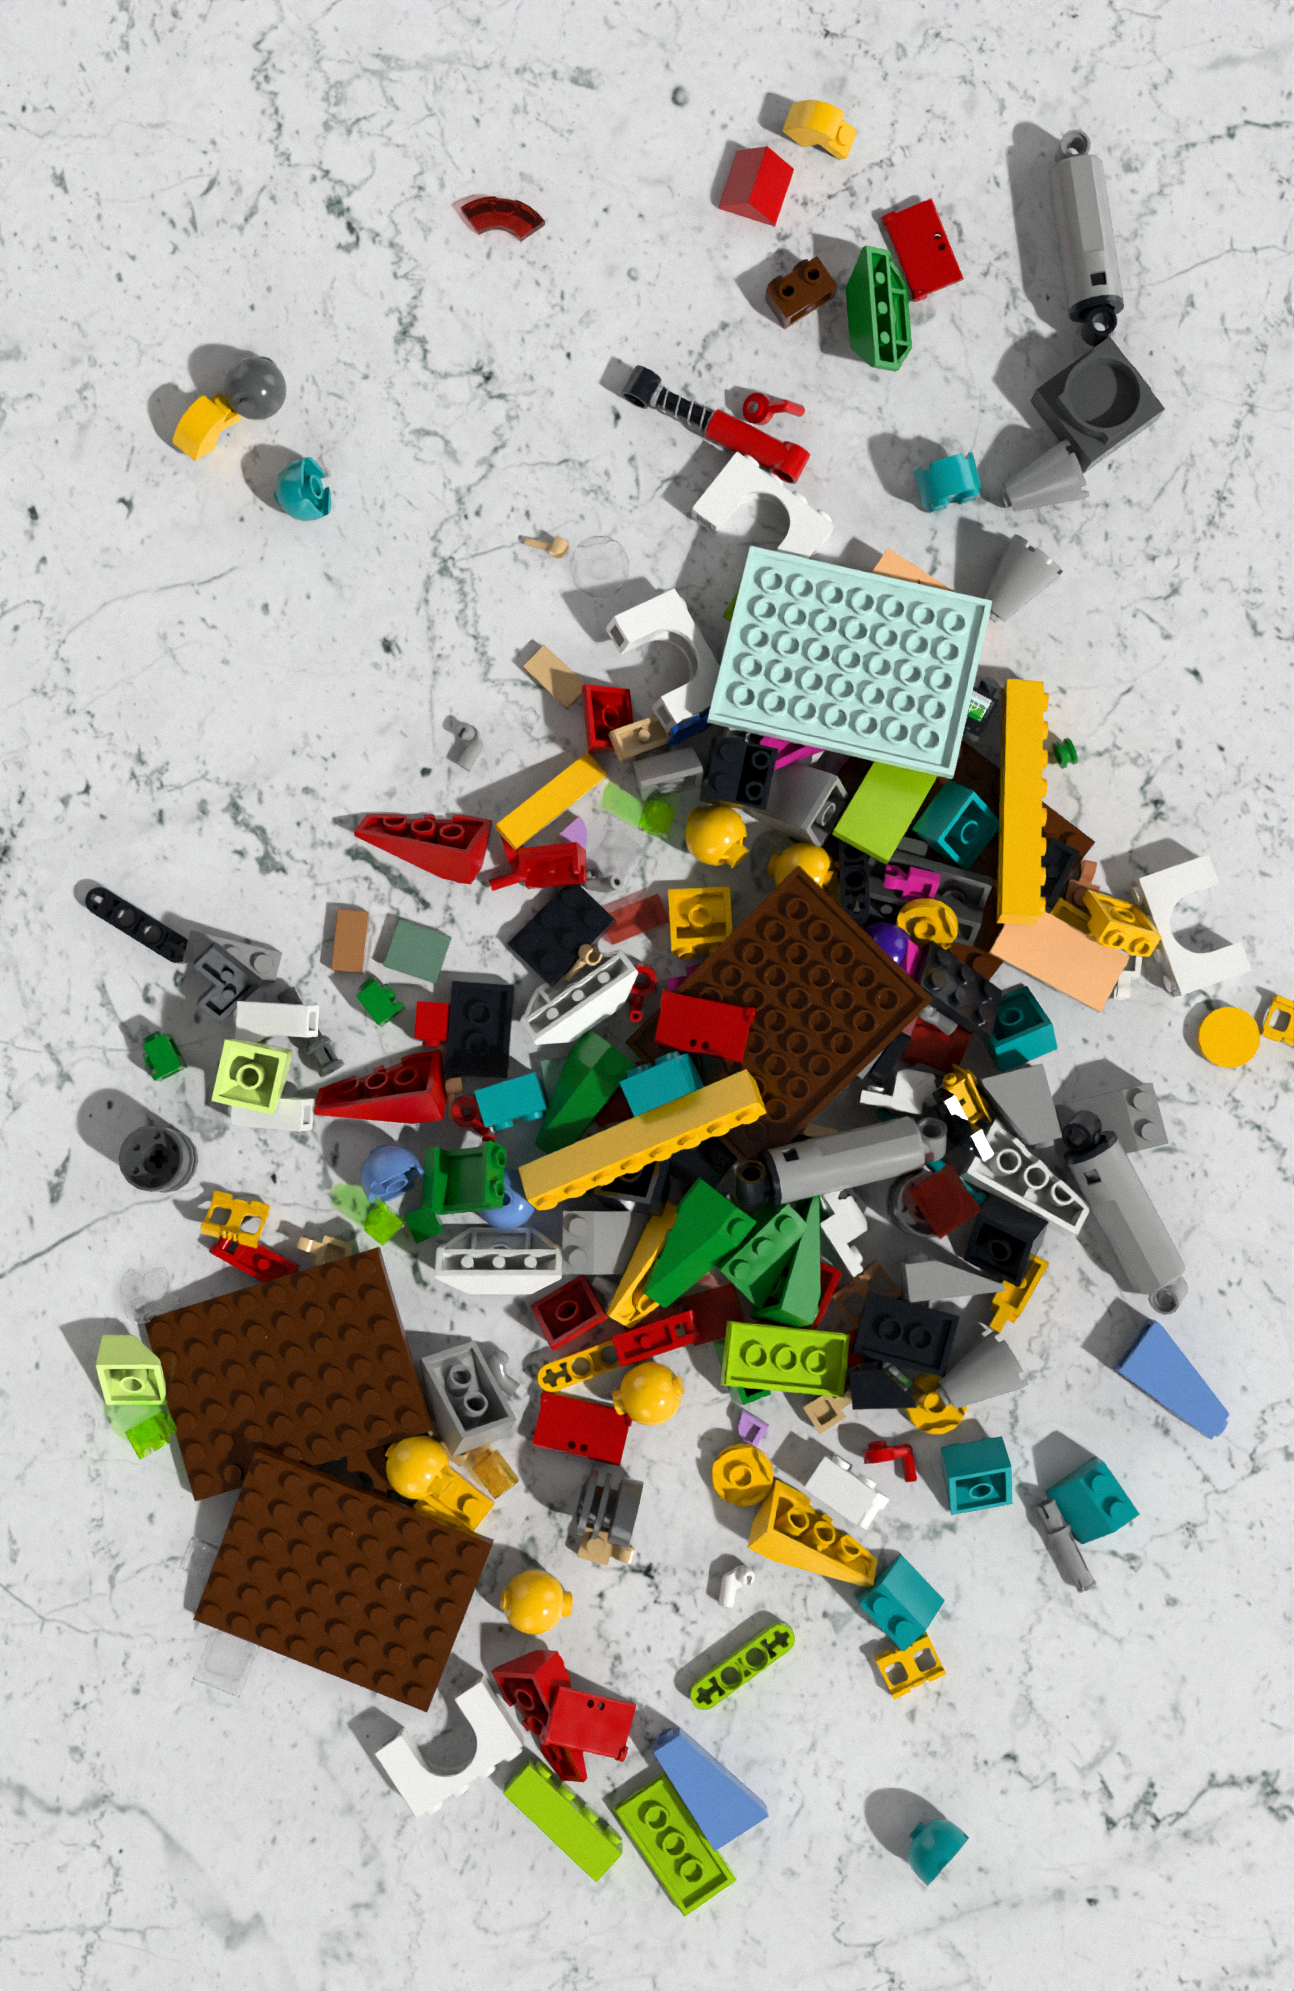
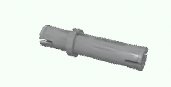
(1060, 1533)

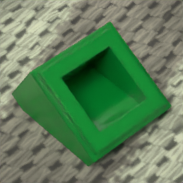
(423, 1224)

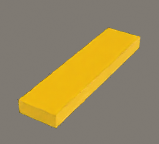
(551, 801)

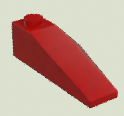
(442, 847)
(400, 1094)
(531, 1686)

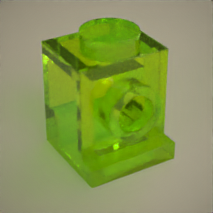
(656, 819)
(383, 1223)
(151, 1433)

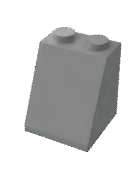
(804, 803)
(1023, 1104)

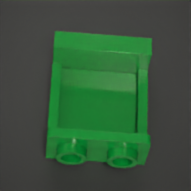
(464, 1179)

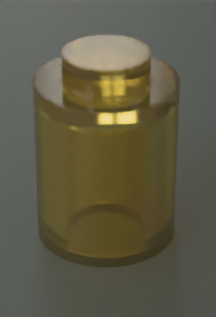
(494, 1472)

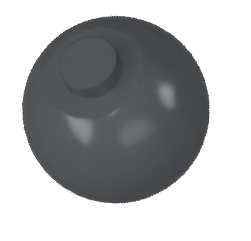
(255, 388)

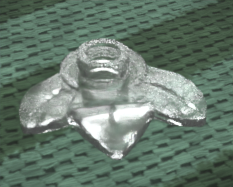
(151, 1291)

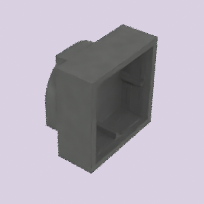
(1097, 404)

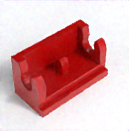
(552, 865)

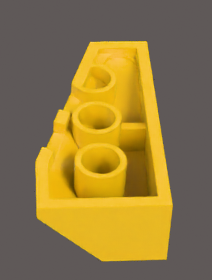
(629, 1302)
(800, 1537)

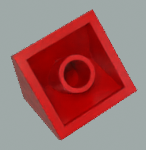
(757, 185)
(605, 711)
(568, 1312)

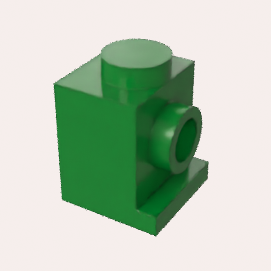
(379, 1001)
(162, 1056)

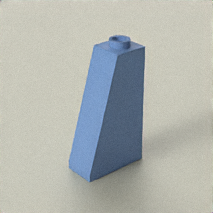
(1166, 1375)
(710, 1791)

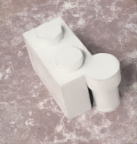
(845, 1491)

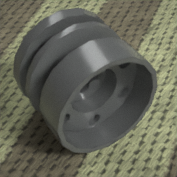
(141, 1154)
(902, 1207)
(609, 1508)

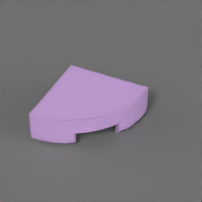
(574, 833)
(750, 1428)

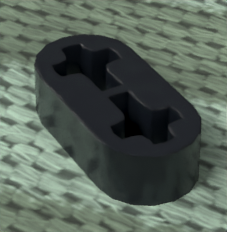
(889, 1058)

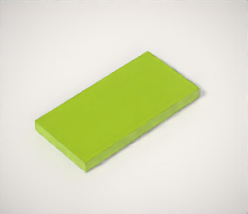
(883, 809)
(785, 1359)
(674, 1844)

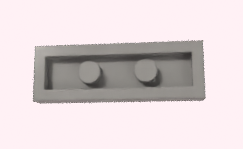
(257, 959)

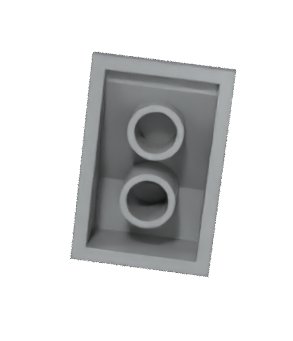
(667, 772)
(1128, 1112)
(600, 1240)
(932, 1280)
(465, 1398)

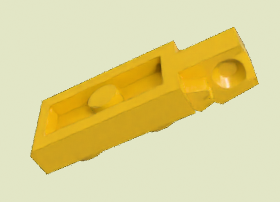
(1011, 1302)

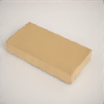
(554, 677)

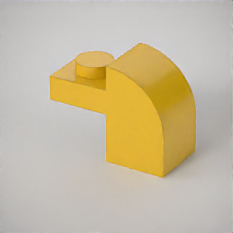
(822, 124)
(202, 424)

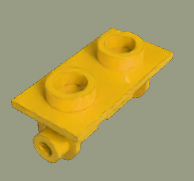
(963, 1086)

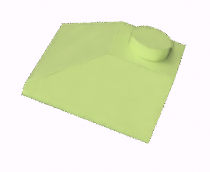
(251, 1075)
(129, 1372)

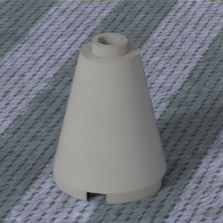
(1046, 481)
(1019, 578)
(982, 1374)

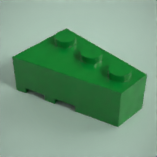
(764, 1252)

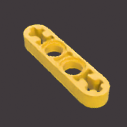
(592, 1354)

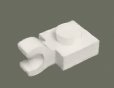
(1131, 971)

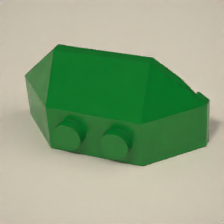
(878, 310)

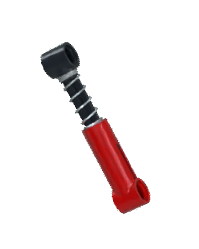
(780, 457)

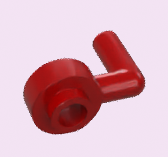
(768, 408)
(510, 878)
(640, 990)
(472, 1120)
(880, 1452)

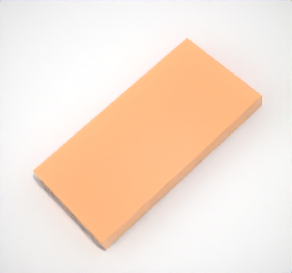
(1062, 959)

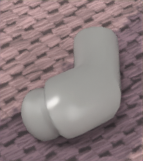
(472, 745)
(602, 885)
(939, 1019)
(498, 1368)

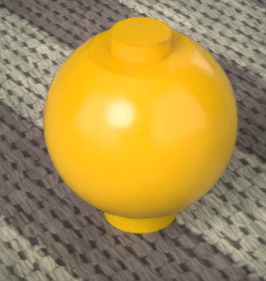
(716, 835)
(812, 859)
(649, 1394)
(418, 1467)
(535, 1602)

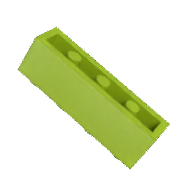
(564, 1819)

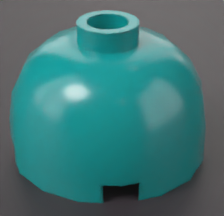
(302, 491)
(934, 1847)

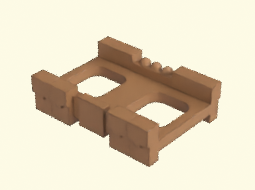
(861, 1287)

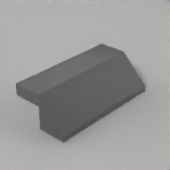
(958, 889)

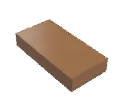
(350, 941)

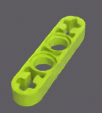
(739, 1662)

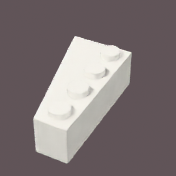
(1025, 1182)

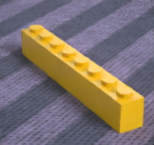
(1021, 803)
(642, 1140)

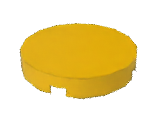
(928, 921)
(1228, 1037)
(932, 1414)
(742, 1474)

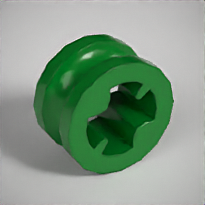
(1065, 753)

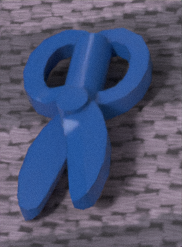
(690, 728)

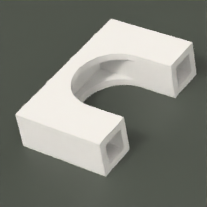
(744, 482)
(668, 620)
(1183, 968)
(260, 1023)
(427, 1784)

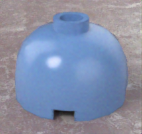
(389, 1173)
(515, 1208)

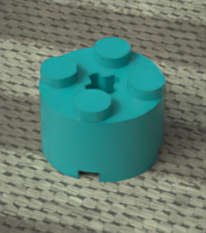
(948, 481)

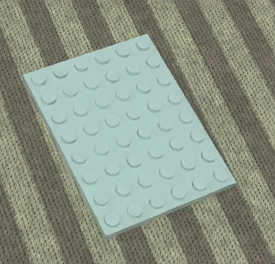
(850, 662)

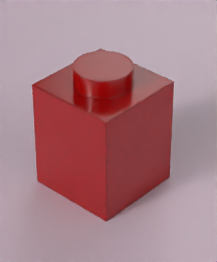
(432, 1023)

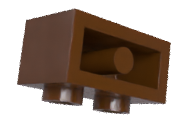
(800, 291)

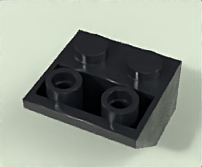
(738, 774)
(707, 1160)

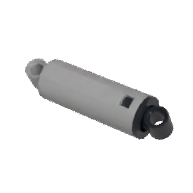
(1085, 238)
(840, 1160)
(1125, 1212)

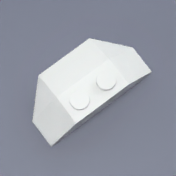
(577, 1006)
(499, 1261)

